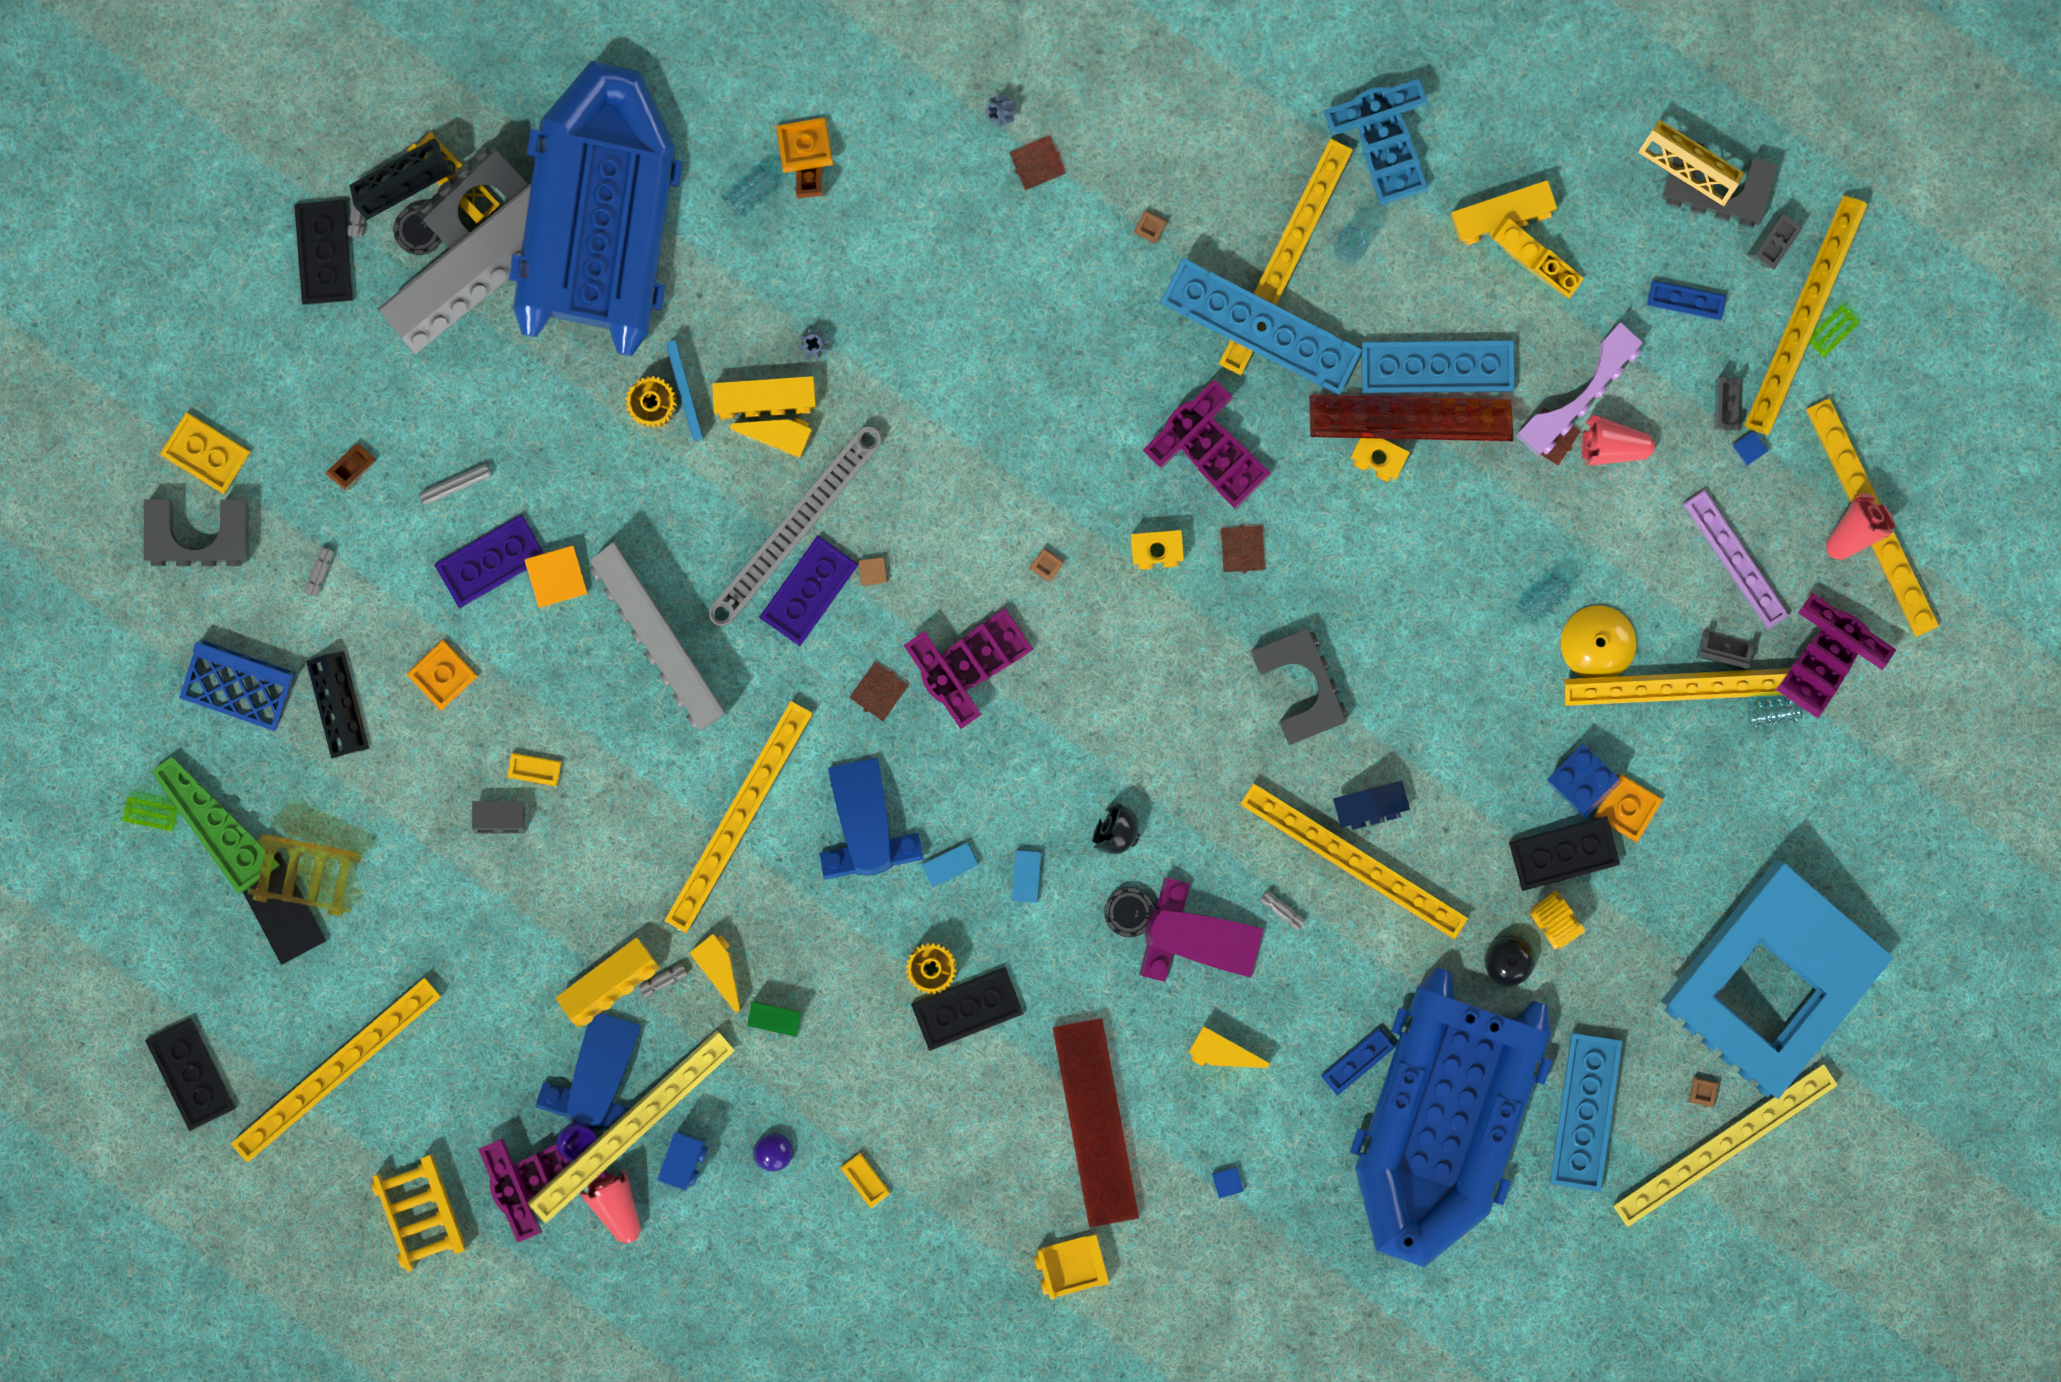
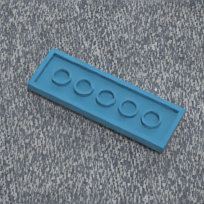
(1437, 367)
(1585, 1112)

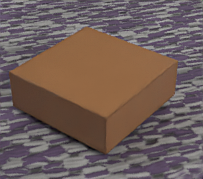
(1150, 227)
(1046, 565)
(872, 571)
(1703, 1092)

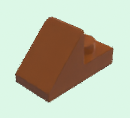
(810, 183)
(351, 467)

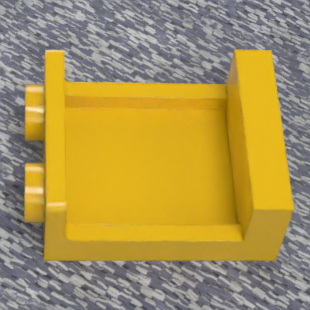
(1071, 1266)

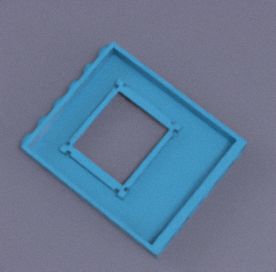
(1810, 940)

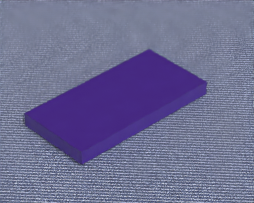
(488, 561)
(808, 591)

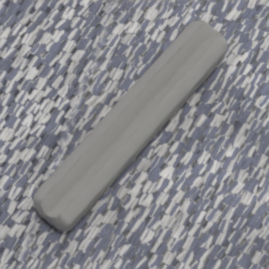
(455, 484)

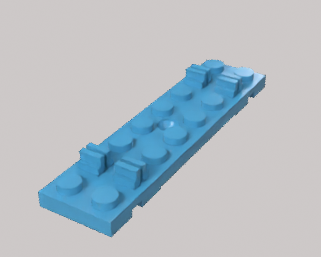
(1236, 313)

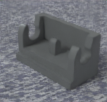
(1774, 240)
(1728, 404)
(1725, 650)
(498, 817)

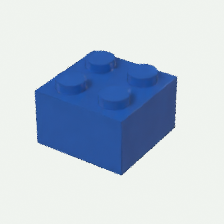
(1583, 781)
(682, 1159)

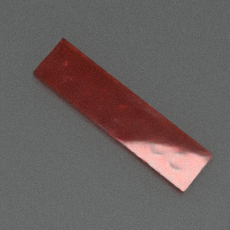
(1410, 418)
(1095, 1122)

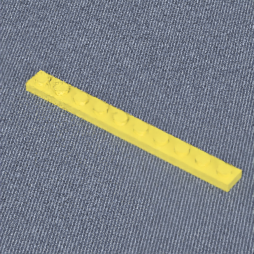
(630, 1126)
(1724, 1145)

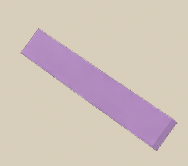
(1736, 559)

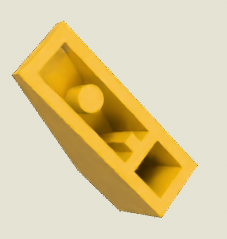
(780, 434)
(717, 965)
(1219, 1051)

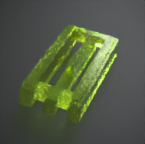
(1848, 316)
(171, 818)

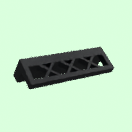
(400, 183)
(341, 703)

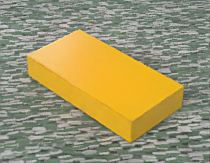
(534, 769)
(865, 1180)

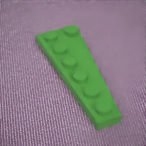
(221, 835)

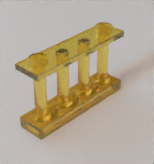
(295, 850)

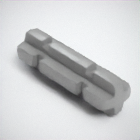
(356, 219)
(318, 571)
(1282, 910)
(663, 980)

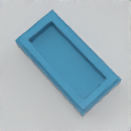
(949, 864)
(1026, 876)

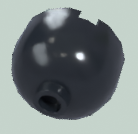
(1117, 831)
(1509, 960)

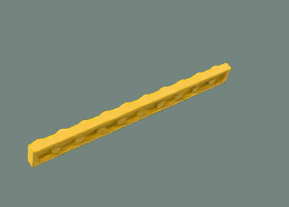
(1293, 241)
(1805, 315)
(1887, 550)
(1673, 686)
(738, 817)
(1353, 861)
(336, 1070)

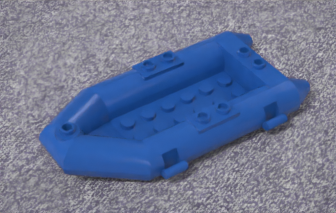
(596, 209)
(1446, 1119)

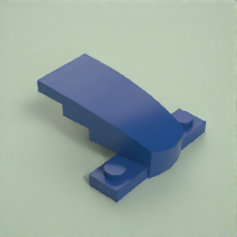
(865, 825)
(597, 1075)

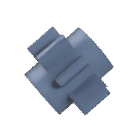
(1001, 109)
(811, 337)

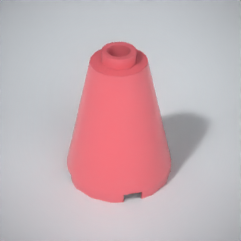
(1613, 442)
(1860, 528)
(614, 1206)

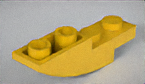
(1536, 258)

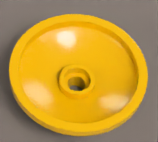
(1580, 646)

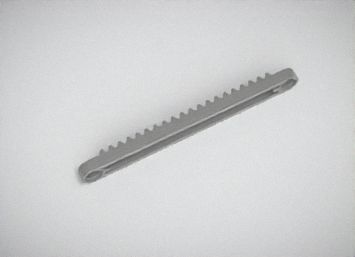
(795, 526)

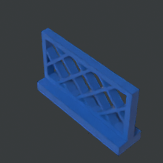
(242, 663)

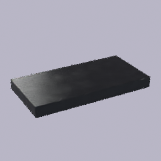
(323, 252)
(1564, 853)
(286, 924)
(967, 1009)
(190, 1074)

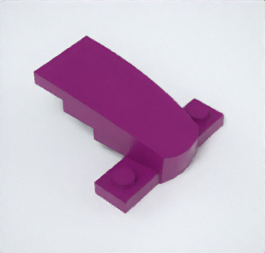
(1209, 446)
(1830, 655)
(968, 663)
(1195, 937)
(517, 1184)

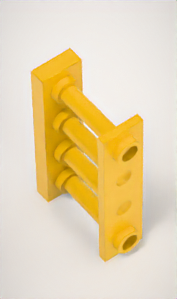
(444, 1217)

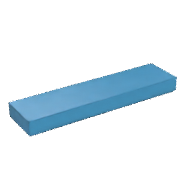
(684, 390)

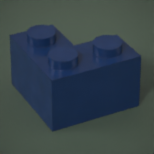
(1372, 805)

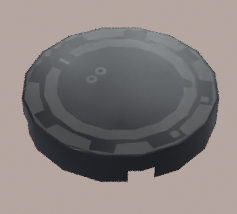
(413, 233)
(1128, 911)

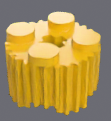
(658, 414)
(1557, 920)
(924, 955)

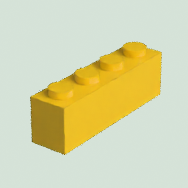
(1519, 206)
(764, 396)
(607, 983)

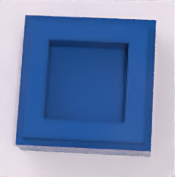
(1750, 448)
(1227, 1182)

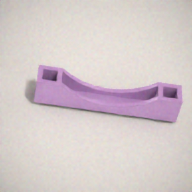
(1614, 352)

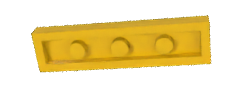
(1694, 158)
(464, 203)

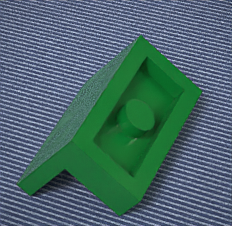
(774, 1018)

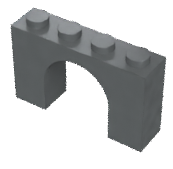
(485, 168)
(1746, 206)
(229, 546)
(1301, 650)

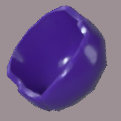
(574, 1140)
(772, 1152)

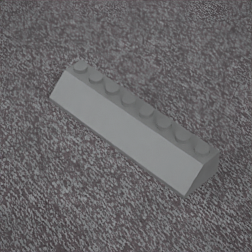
(459, 277)
(658, 637)

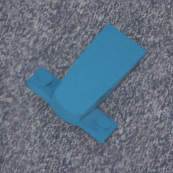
(1384, 137)

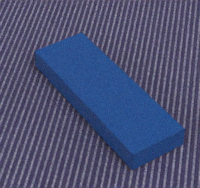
(1686, 300)
(1358, 1061)

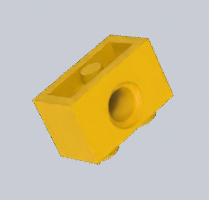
(1394, 457)
(1168, 539)

